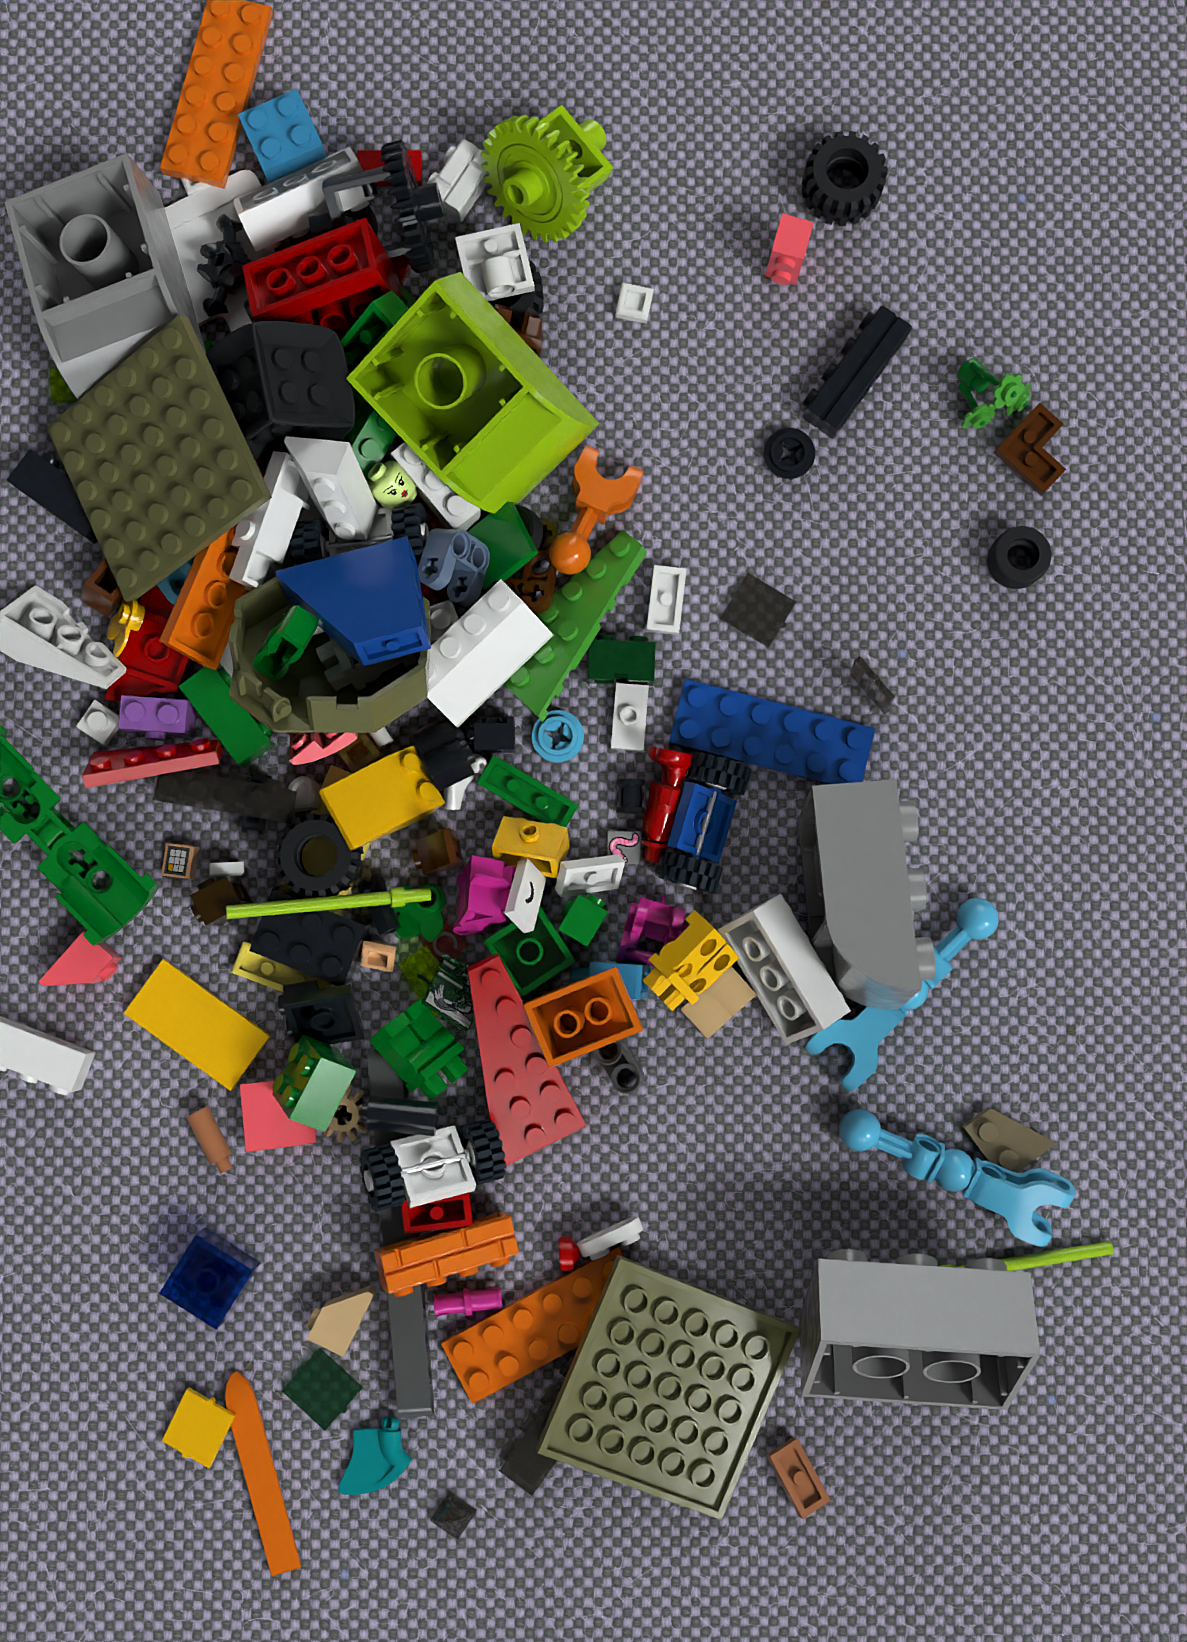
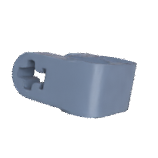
(458, 561)

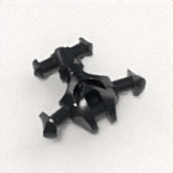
(224, 265)

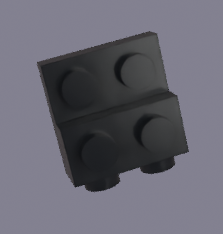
(321, 1013)

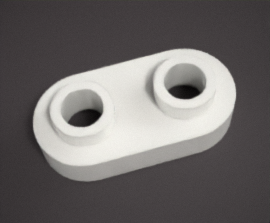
(624, 1232)

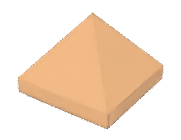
(378, 955)

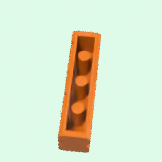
(445, 1253)

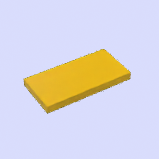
(197, 1024)

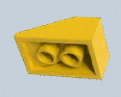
(382, 798)

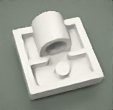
(496, 262)

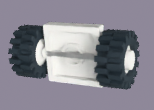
(314, 541)
(432, 1165)

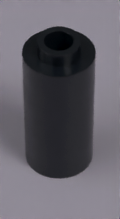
(400, 1115)

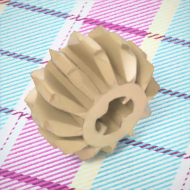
(350, 1124)

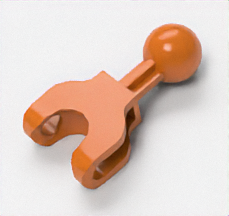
(594, 503)

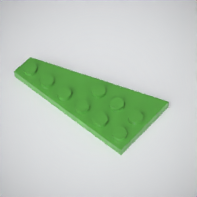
(575, 622)

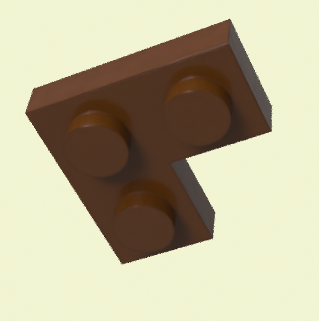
(1024, 450)

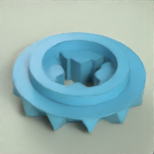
(572, 730)

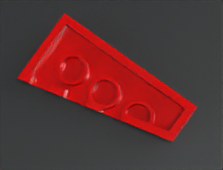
(148, 761)

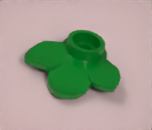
(420, 918)

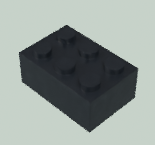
(313, 942)

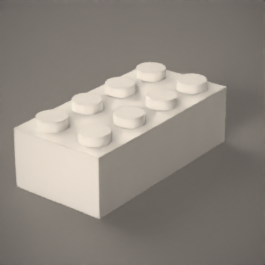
(784, 970)

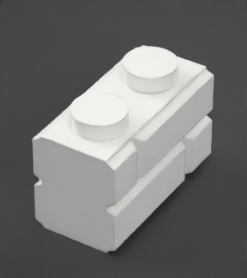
(460, 179)

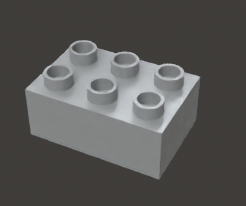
(917, 1331)

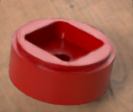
(568, 1253)

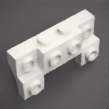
(268, 530)

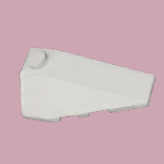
(44, 635)

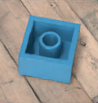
(282, 135)

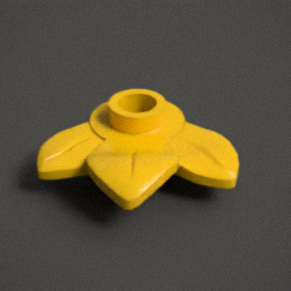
(128, 618)

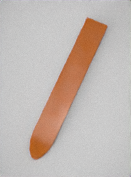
(261, 1476)

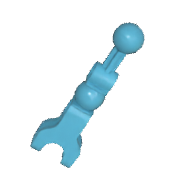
(864, 1032)
(982, 1182)

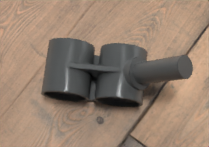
(614, 1065)

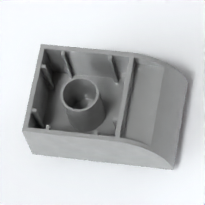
(99, 267)
(863, 893)

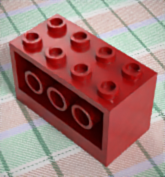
(322, 279)

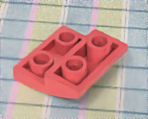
(315, 746)

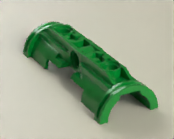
(97, 910)

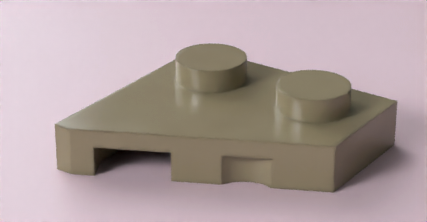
(1005, 1140)

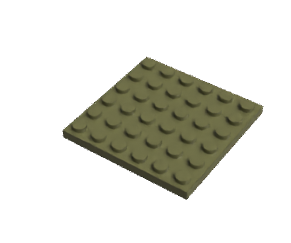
(158, 459)
(668, 1388)

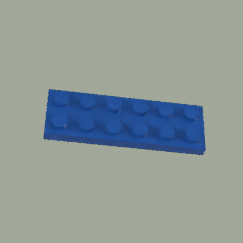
(771, 735)

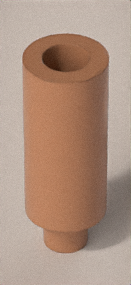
(210, 1138)

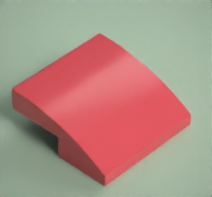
(266, 1122)

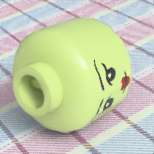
(391, 485)

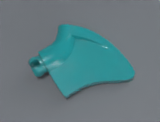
(376, 1458)

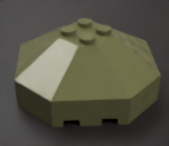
(303, 696)

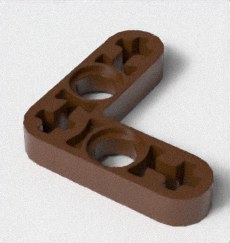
(534, 581)

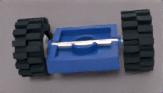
(703, 822)

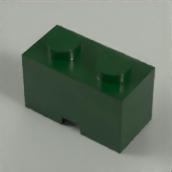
(621, 659)

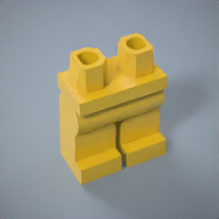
(689, 963)

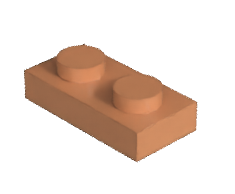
(798, 1477)

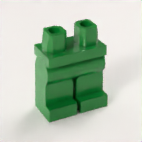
(418, 1048)

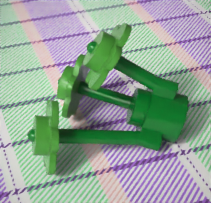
(1008, 392)

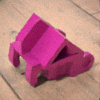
(482, 894)
(652, 921)

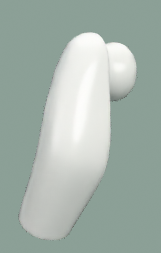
(454, 794)

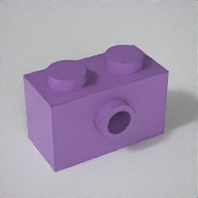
(157, 717)

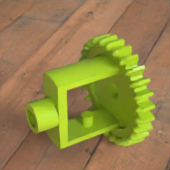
(537, 167)

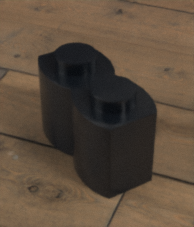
(443, 753)

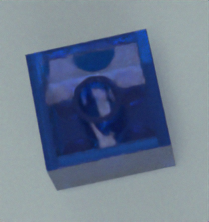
(210, 1278)

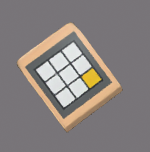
(180, 861)

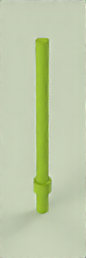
(394, 897)
(1054, 1256)

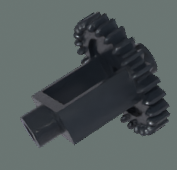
(414, 203)

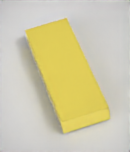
(268, 971)

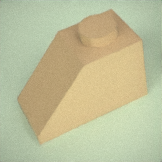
(339, 1320)

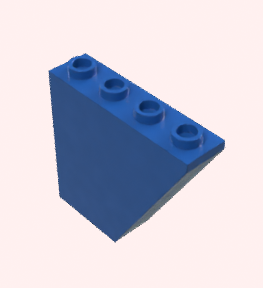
(364, 600)

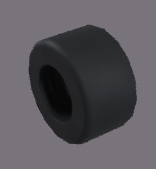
(1033, 542)

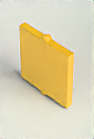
(198, 1427)

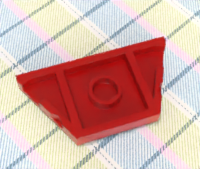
(150, 664)

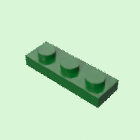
(526, 793)

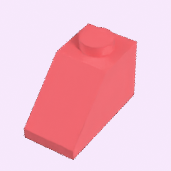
(82, 964)

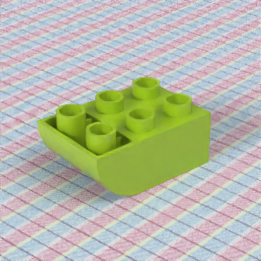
(471, 396)

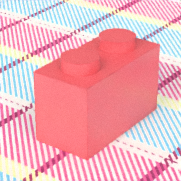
(789, 249)

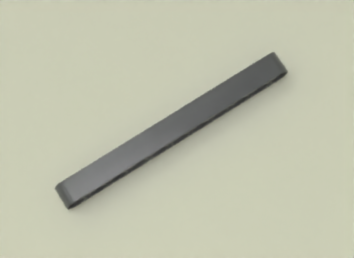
(406, 1312)

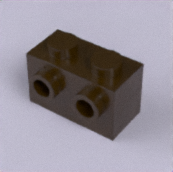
(213, 898)

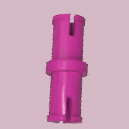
(467, 1301)

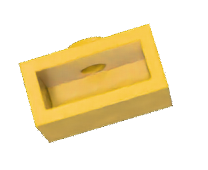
(539, 842)

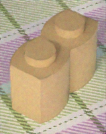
(718, 1003)

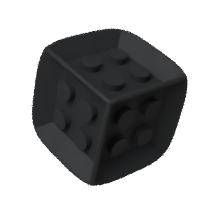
(284, 383)

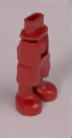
(663, 800)

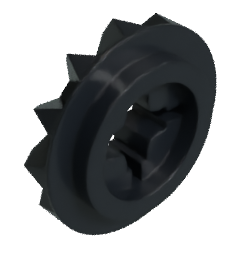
(791, 439)

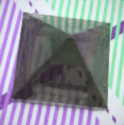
(453, 1515)

